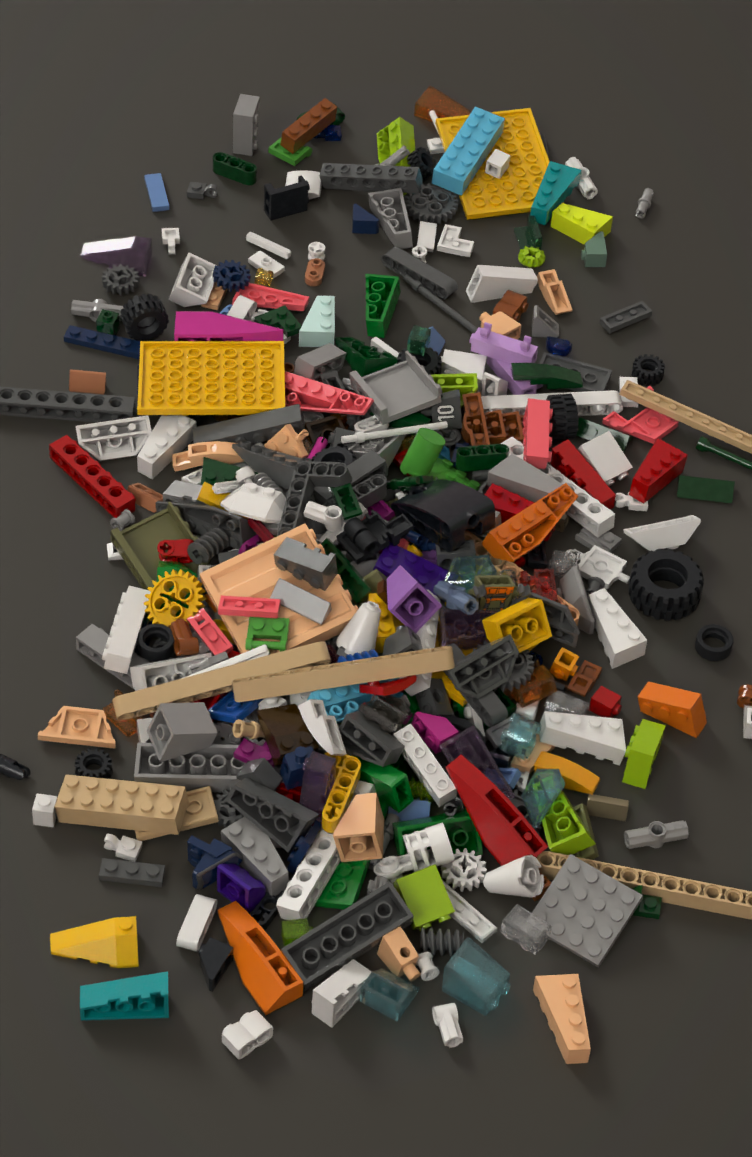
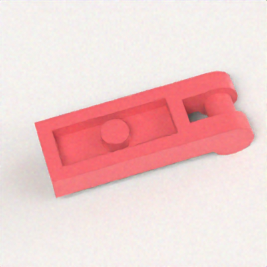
(209, 633)

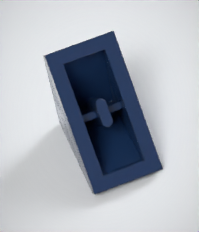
(363, 221)

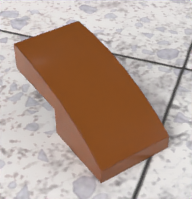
(585, 678)

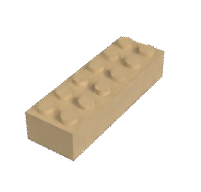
(121, 804)

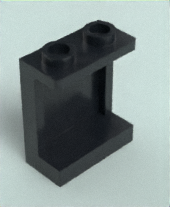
(286, 199)

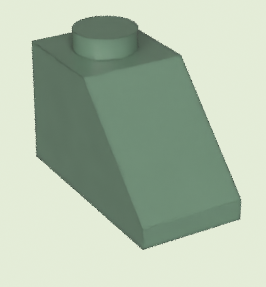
(595, 251)

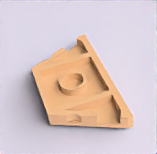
(79, 727)

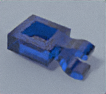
(330, 133)

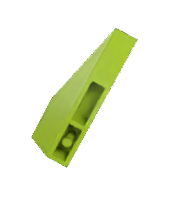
(393, 138)

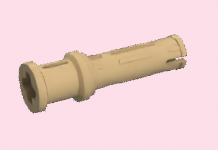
(251, 730)

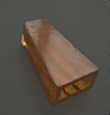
(442, 104)

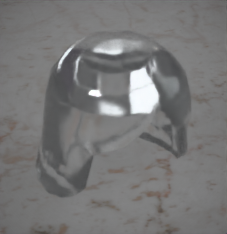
(563, 561)

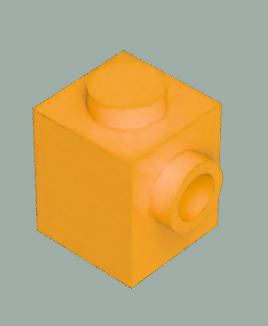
(564, 664)

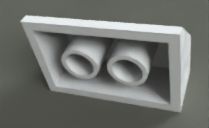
(193, 282)

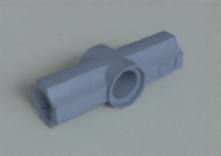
(456, 597)

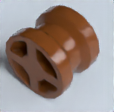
(745, 695)

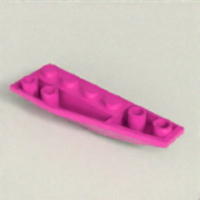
(221, 327)

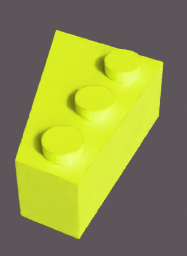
(580, 222)

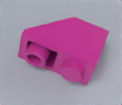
(433, 729)

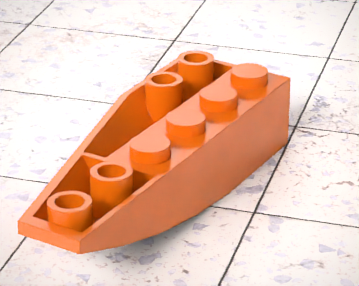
(530, 526)
(259, 960)

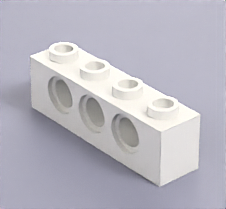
(426, 766)

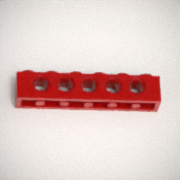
(91, 476)

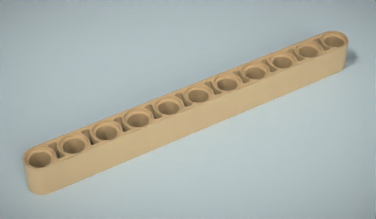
(343, 674)
(217, 681)
(722, 901)

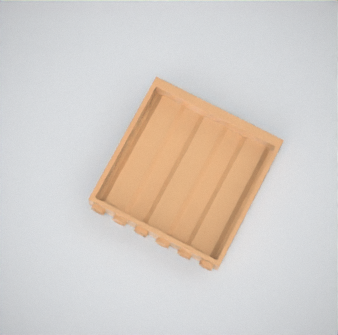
(256, 575)

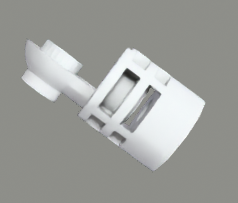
(418, 855)

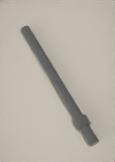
(419, 287)

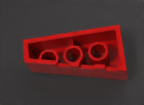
(576, 468)
(657, 470)
(509, 504)

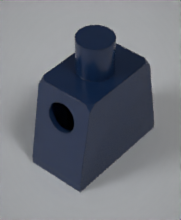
(292, 765)

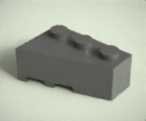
(306, 563)

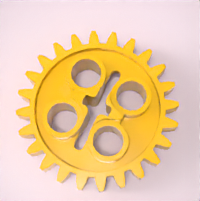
(183, 584)

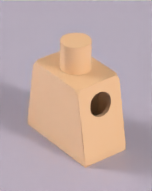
(502, 324)
(399, 954)

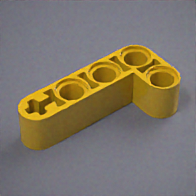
(341, 794)

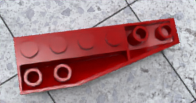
(495, 817)

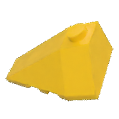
(104, 941)

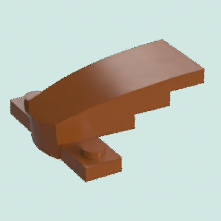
(488, 427)

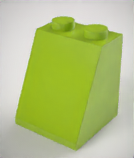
(425, 897)

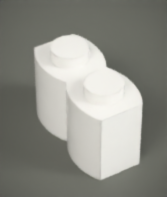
(247, 1034)

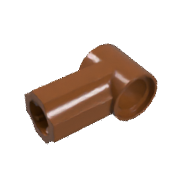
(184, 642)

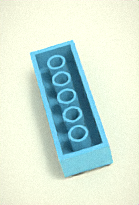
(468, 151)

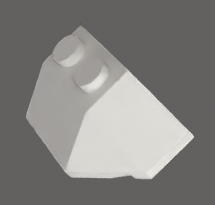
(114, 438)
(256, 503)
(664, 534)

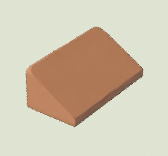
(87, 382)
(145, 496)

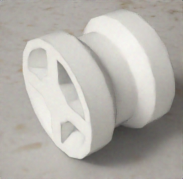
(316, 250)

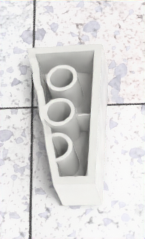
(615, 629)
(585, 734)

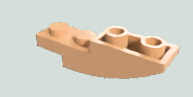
(213, 450)

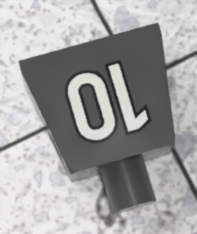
(448, 410)

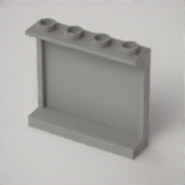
(398, 389)

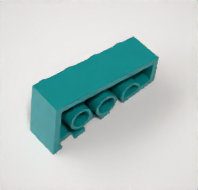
(555, 187)
(126, 998)

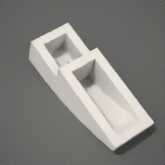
(322, 726)

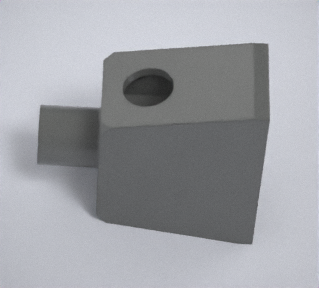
(402, 641)

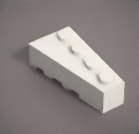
(168, 437)

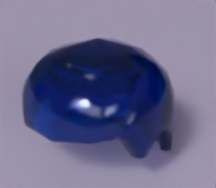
(558, 346)

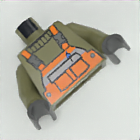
(496, 591)

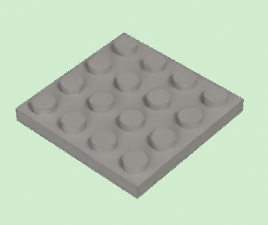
(586, 909)

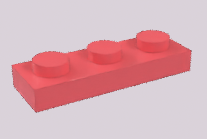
(249, 607)

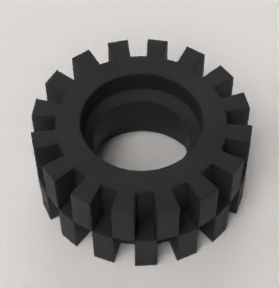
(423, 160)
(651, 363)
(94, 757)

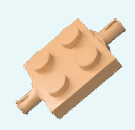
(289, 442)

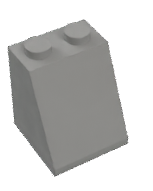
(181, 729)

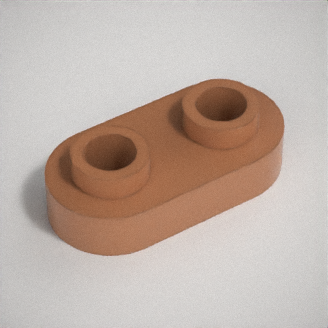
(315, 272)

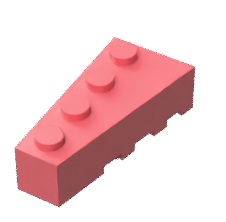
(536, 433)

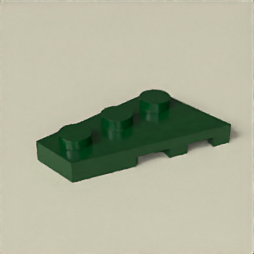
(217, 471)

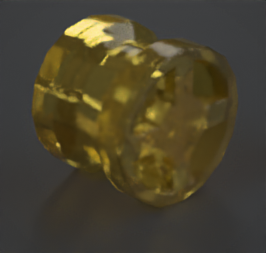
(264, 277)

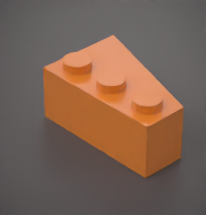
(674, 707)

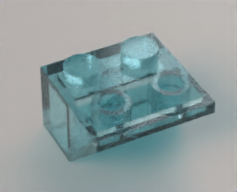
(387, 993)

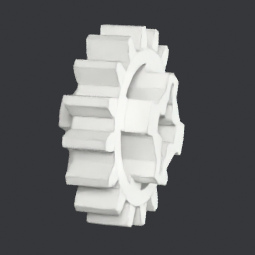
(473, 867)

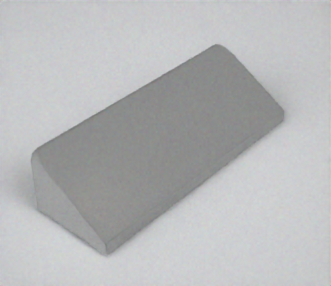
(301, 601)

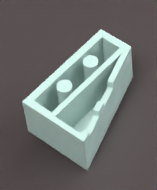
(319, 324)

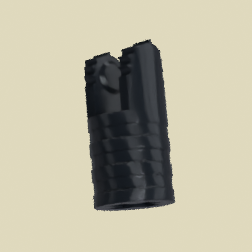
(12, 768)

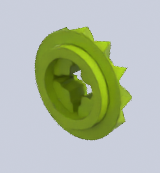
(530, 261)

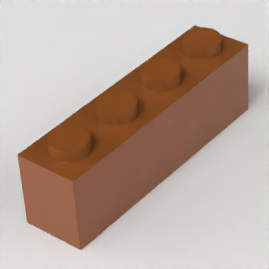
(308, 125)

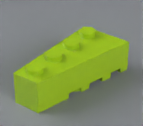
(564, 828)

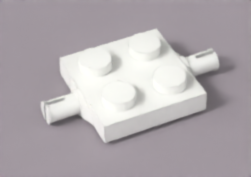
(603, 565)

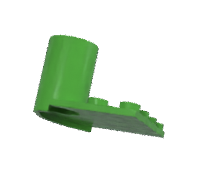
(424, 460)

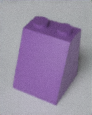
(410, 600)

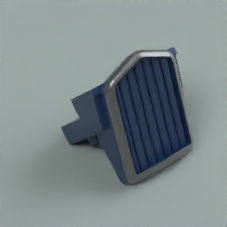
(207, 858)

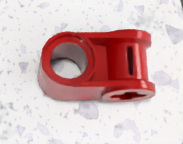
(176, 550)

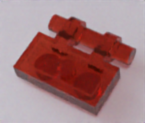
(544, 582)

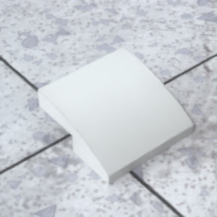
(311, 176)

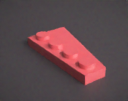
(273, 298)

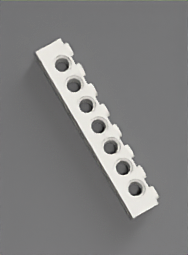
(585, 509)
(314, 871)

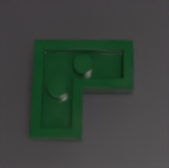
(280, 318)

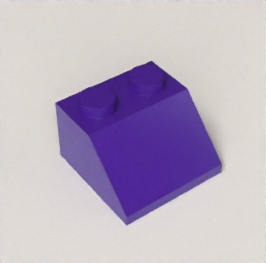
(239, 886)

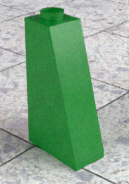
(390, 784)

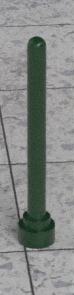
(705, 445)

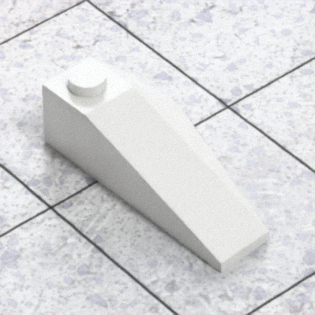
(164, 671)

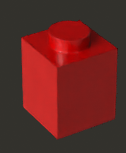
(605, 703)

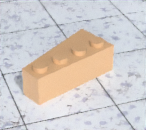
(564, 1008)

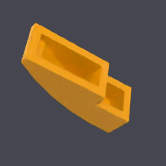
(574, 775)

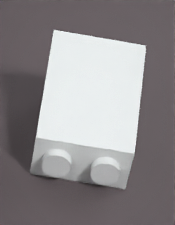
(606, 458)

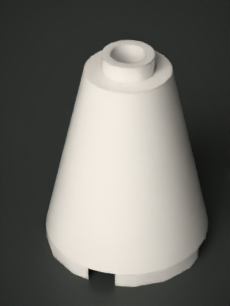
(361, 630)
(516, 878)

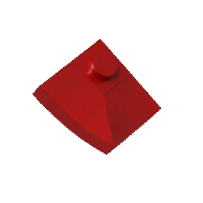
(387, 688)

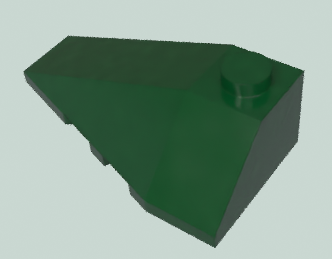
(364, 358)

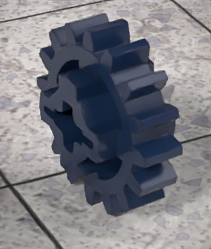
(231, 275)

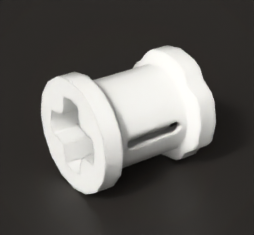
(423, 252)
(427, 967)

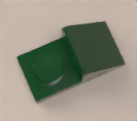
(649, 906)

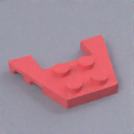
(645, 425)

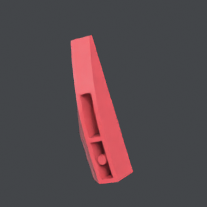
(321, 397)

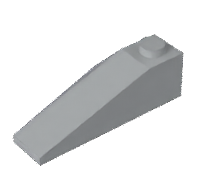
(384, 447)

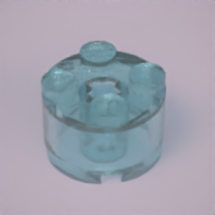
(520, 736)

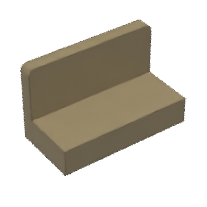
(607, 807)

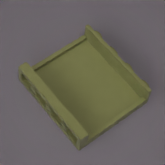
(140, 542)

